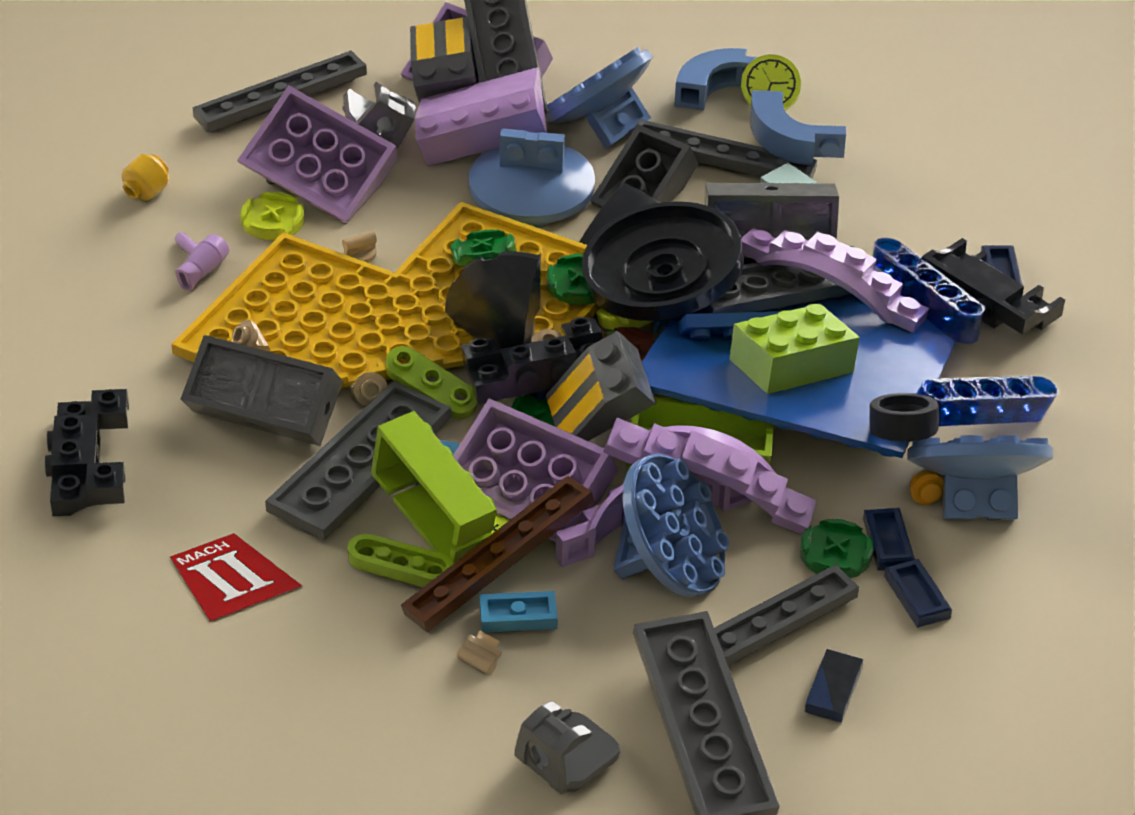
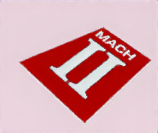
(230, 576)

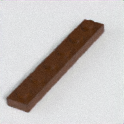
(497, 553)

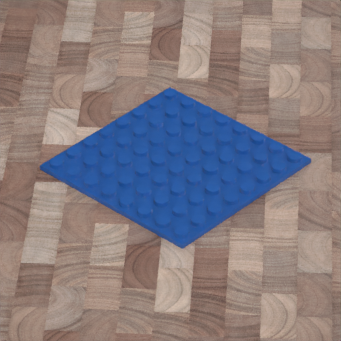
(834, 408)

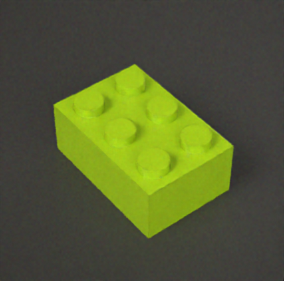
(794, 348)

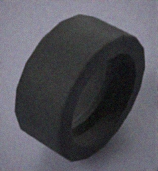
(903, 417)

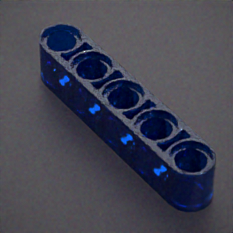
(948, 305)
(990, 399)

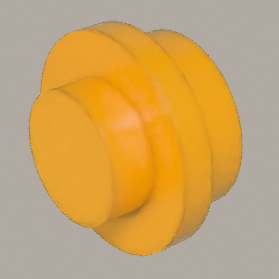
(926, 487)

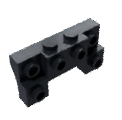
(995, 290)
(526, 367)
(75, 453)

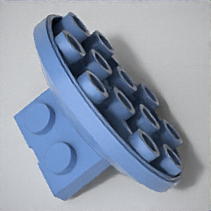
(606, 99)
(532, 178)
(980, 473)
(670, 527)

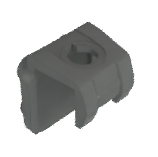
(387, 117)
(564, 747)

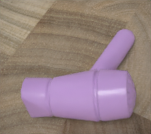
(202, 259)

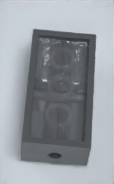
(777, 207)
(262, 390)

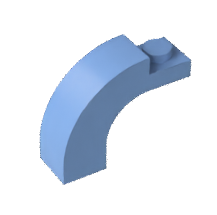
(709, 73)
(788, 137)

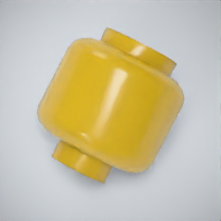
(145, 177)

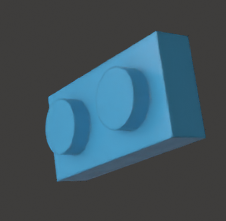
(518, 611)

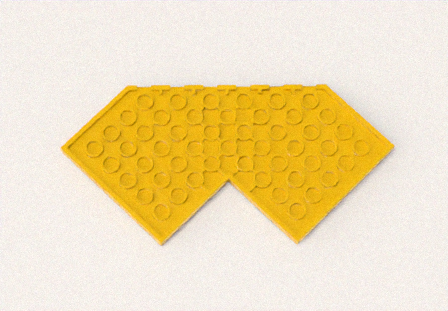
(354, 313)

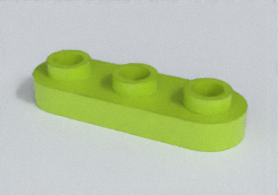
(443, 390)
(396, 559)

